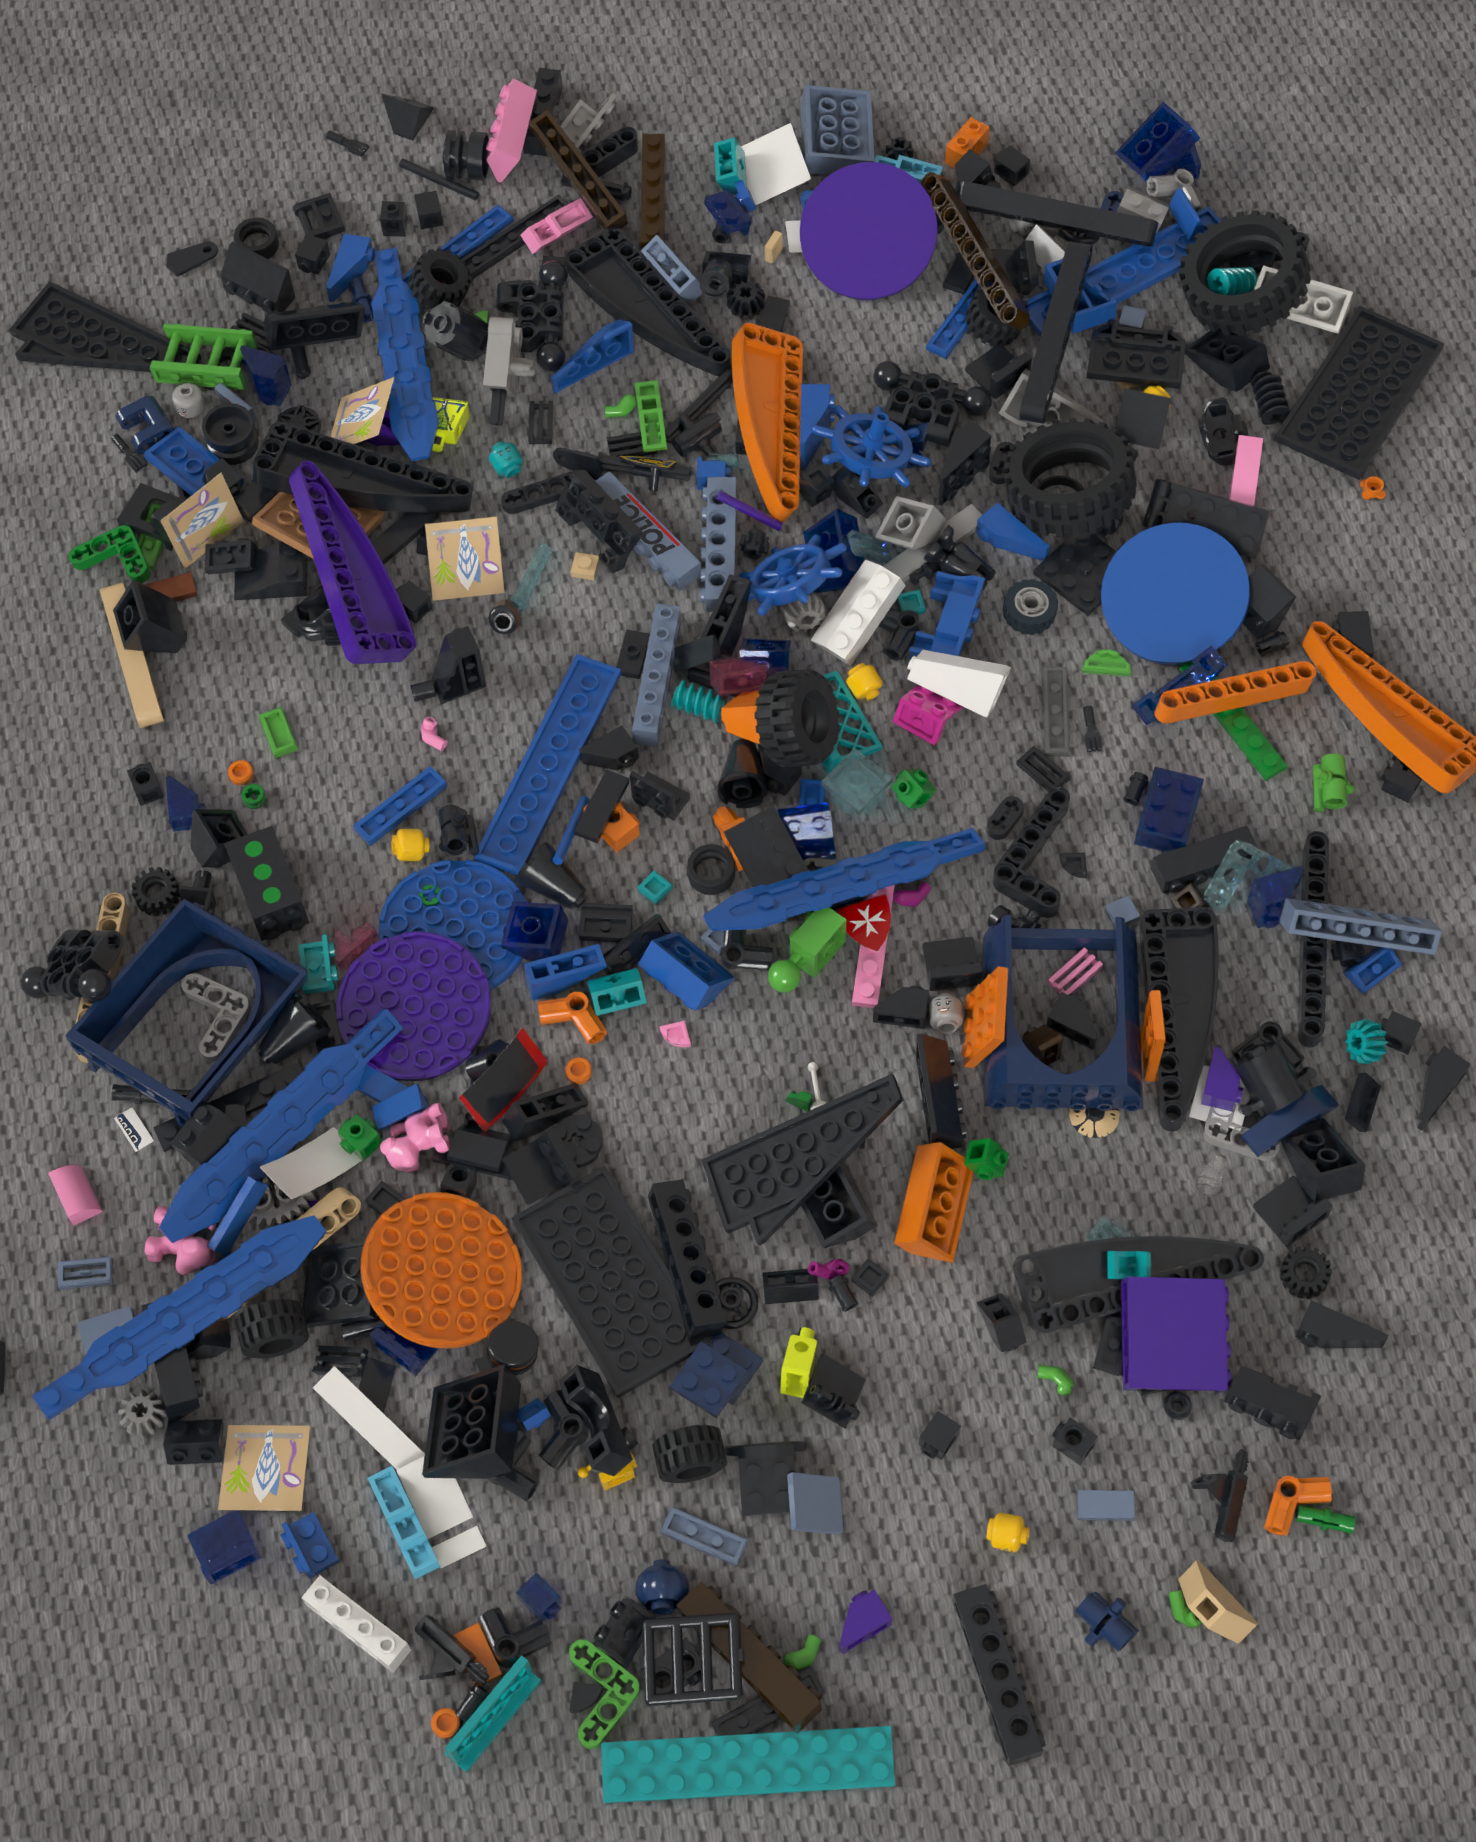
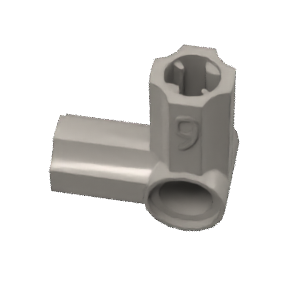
(1167, 184)

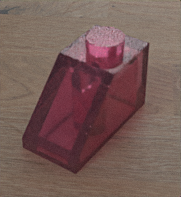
(736, 676)

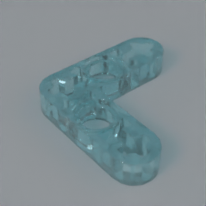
(1240, 865)

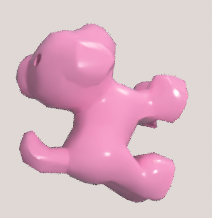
(423, 1132)
(190, 1251)

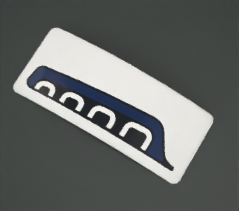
(134, 1129)

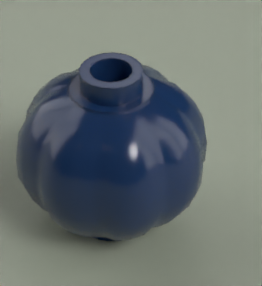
(661, 1587)

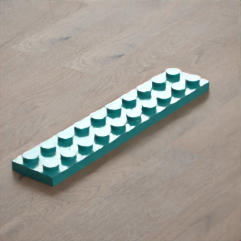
(747, 1764)

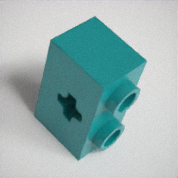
(729, 164)
(616, 991)

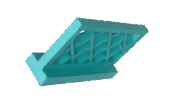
(868, 733)
(492, 1715)

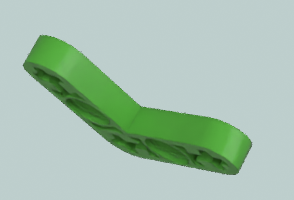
(612, 1696)

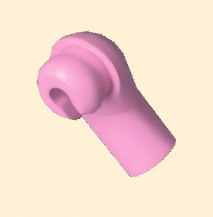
(430, 736)

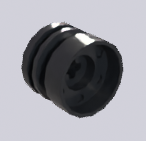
(463, 155)

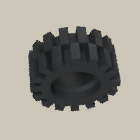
(155, 878)
(1309, 1257)

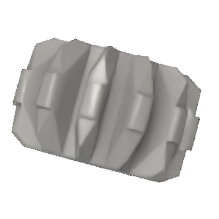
(806, 615)
(150, 1419)

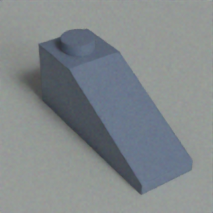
(673, 269)

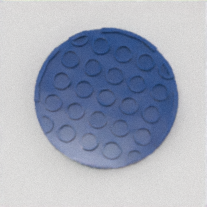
(1175, 593)
(470, 912)

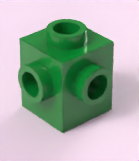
(913, 788)
(359, 1137)
(986, 1158)

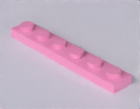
(871, 965)

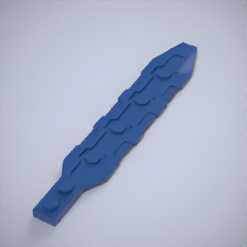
(403, 357)
(845, 880)
(276, 1129)
(184, 1313)

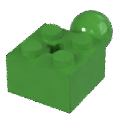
(809, 949)

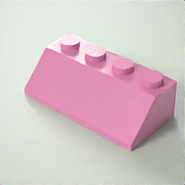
(510, 128)

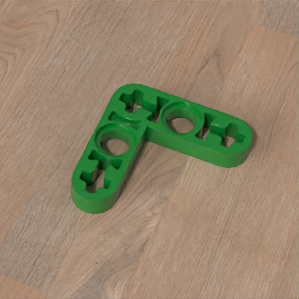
(121, 547)

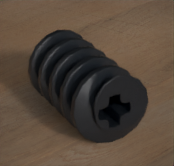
(1270, 397)

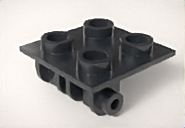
(834, 1391)

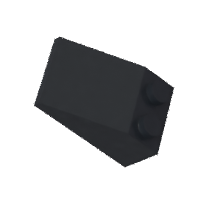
(1229, 358)
(277, 573)
(1323, 1161)

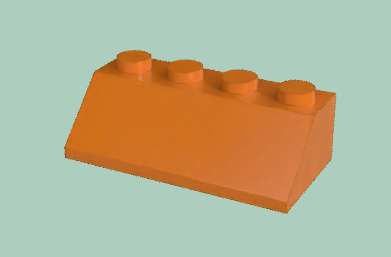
(934, 1203)

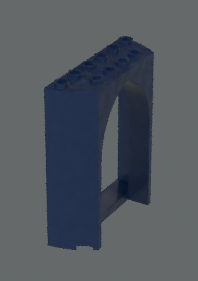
(182, 946)
(1022, 1081)

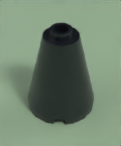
(742, 776)
(550, 879)
(292, 1031)

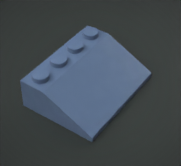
(835, 128)

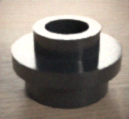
(1181, 1398)

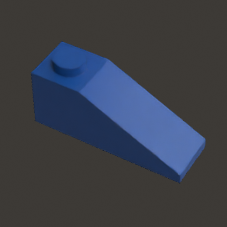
(350, 263)
(1010, 534)
(562, 971)

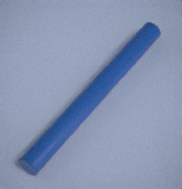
(569, 833)

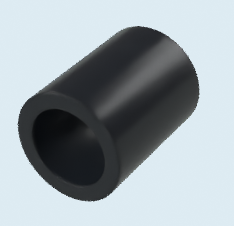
(423, 690)

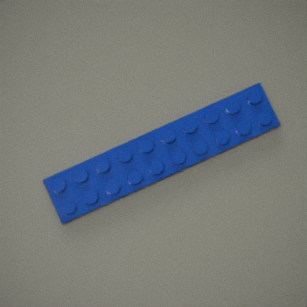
(1131, 268)
(548, 764)

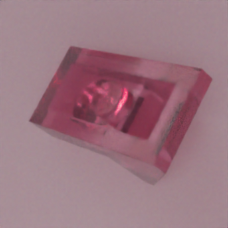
(350, 949)

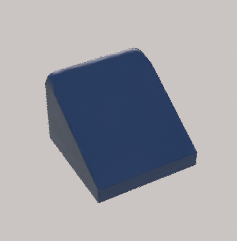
(920, 441)

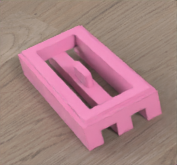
(1090, 959)

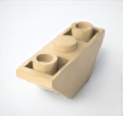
(1214, 1604)

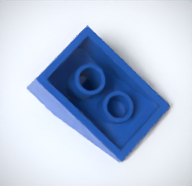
(816, 409)

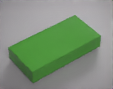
(278, 732)

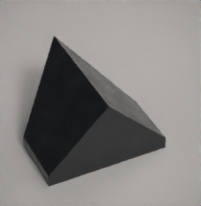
(406, 115)

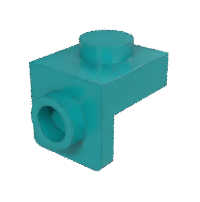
(1128, 1264)

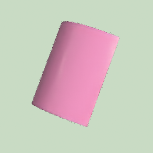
(75, 1193)

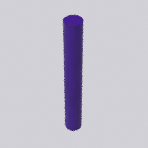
(749, 510)

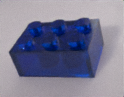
(1157, 143)
(1168, 810)

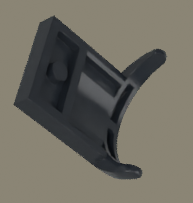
(764, 1475)

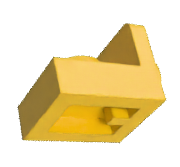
(624, 1475)

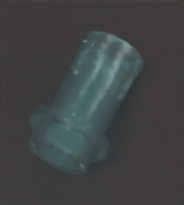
(731, 459)

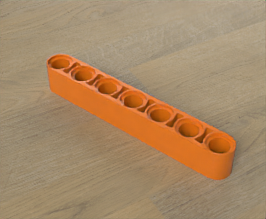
(1235, 692)

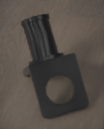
(200, 892)

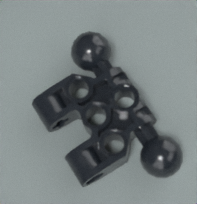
(513, 299)
(942, 400)
(76, 966)

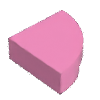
(676, 1033)

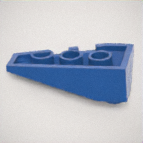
(602, 349)

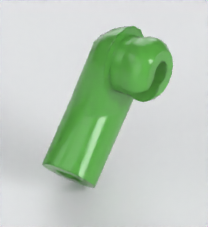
(1059, 1376)
(1181, 1611)
(804, 1657)

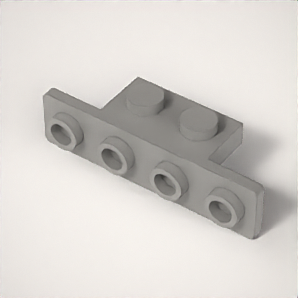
(583, 120)

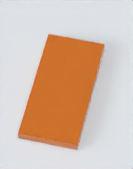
(1152, 1036)

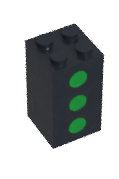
(267, 883)

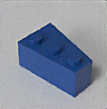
(1093, 306)

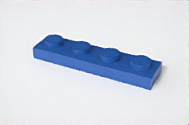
(400, 806)

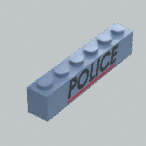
(656, 542)

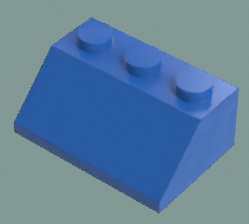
(685, 970)

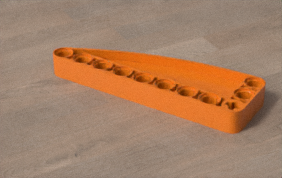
(768, 407)
(1394, 712)

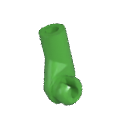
(623, 408)

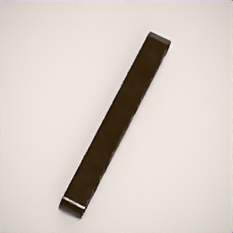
(975, 251)

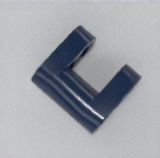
(145, 410)

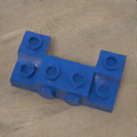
(960, 611)

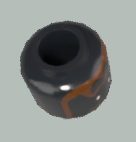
(505, 616)

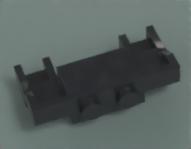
(605, 519)

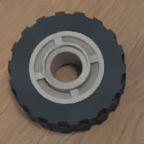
(1032, 594)

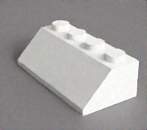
(1321, 307)
(858, 611)

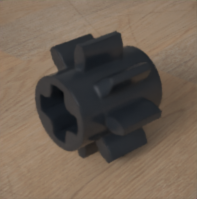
(898, 147)
(754, 543)
(1347, 953)

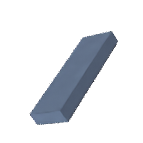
(704, 1536)

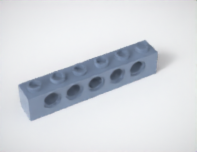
(714, 534)
(656, 675)
(1360, 926)

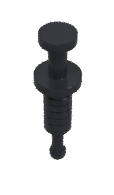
(926, 570)

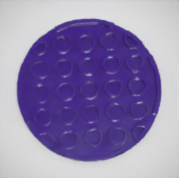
(868, 231)
(433, 994)

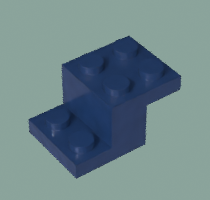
(716, 1374)

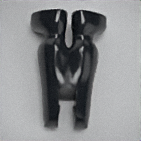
(959, 558)

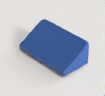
(1185, 215)
(1372, 968)
(399, 1107)

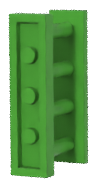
(203, 375)

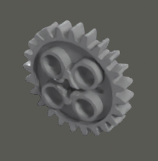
(287, 1207)

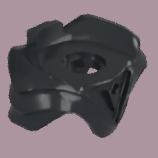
(1220, 417)
(316, 621)

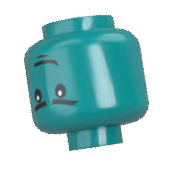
(506, 459)

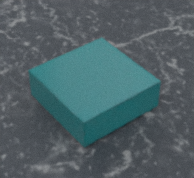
(911, 601)
(655, 887)

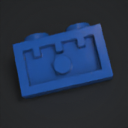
(310, 1545)

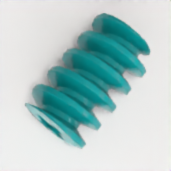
(1232, 280)
(697, 701)

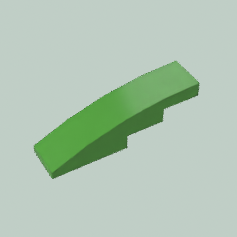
(650, 416)

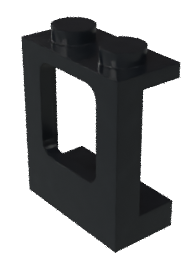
(138, 505)

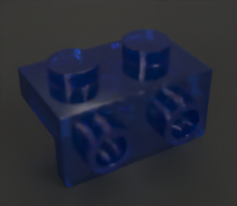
(728, 212)

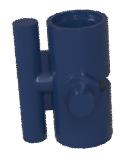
(1106, 1621)

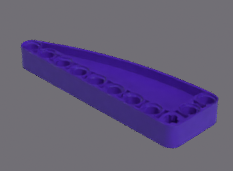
(354, 579)

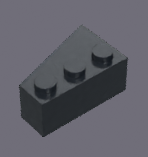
(458, 666)
(1271, 1403)

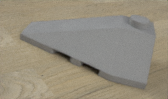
(1061, 406)

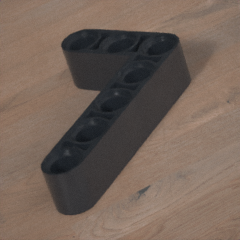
(1028, 851)

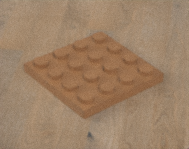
(283, 521)

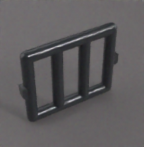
(707, 1694)

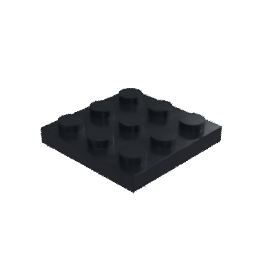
(1077, 570)
(335, 1285)

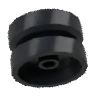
(230, 433)

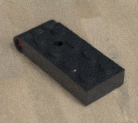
(1233, 520)

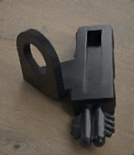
(1230, 1493)
(449, 1653)

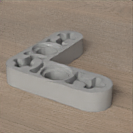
(226, 1012)
(1231, 1145)

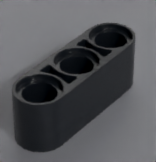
(612, 150)

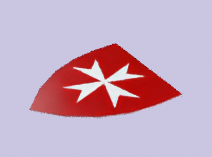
(868, 921)

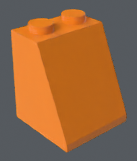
(740, 716)

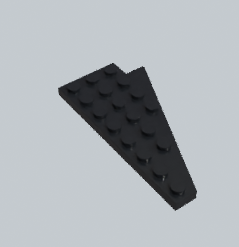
(78, 332)
(780, 1168)

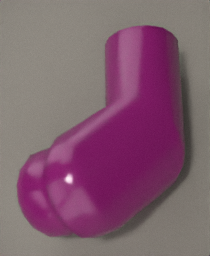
(912, 897)
(829, 1270)

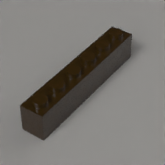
(577, 171)
(653, 187)
(762, 1666)

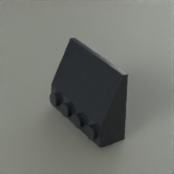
(473, 1426)

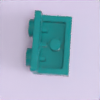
(317, 960)

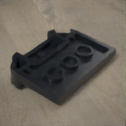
(1136, 355)

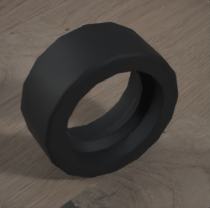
(258, 225)
(707, 886)

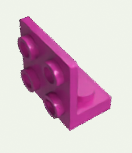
(925, 713)

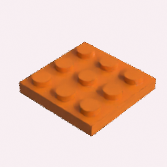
(985, 1017)

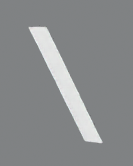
(367, 1419)

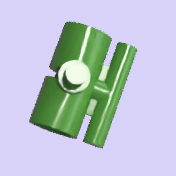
(1331, 783)

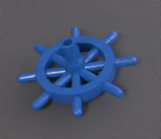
(872, 442)
(792, 573)

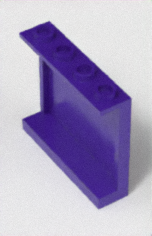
(1175, 1334)

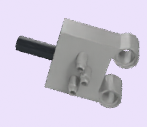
(504, 364)

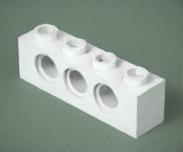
(356, 1624)

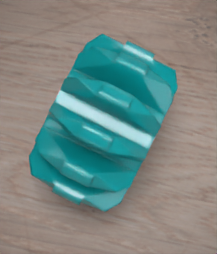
(1366, 1041)

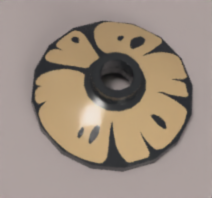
(1094, 1125)

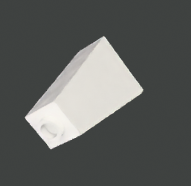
(960, 679)

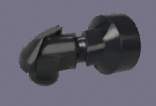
(1027, 921)

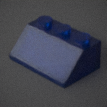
(833, 531)

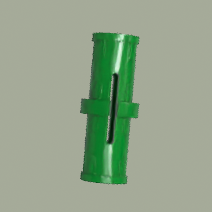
(1325, 1519)

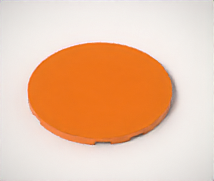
(441, 1270)

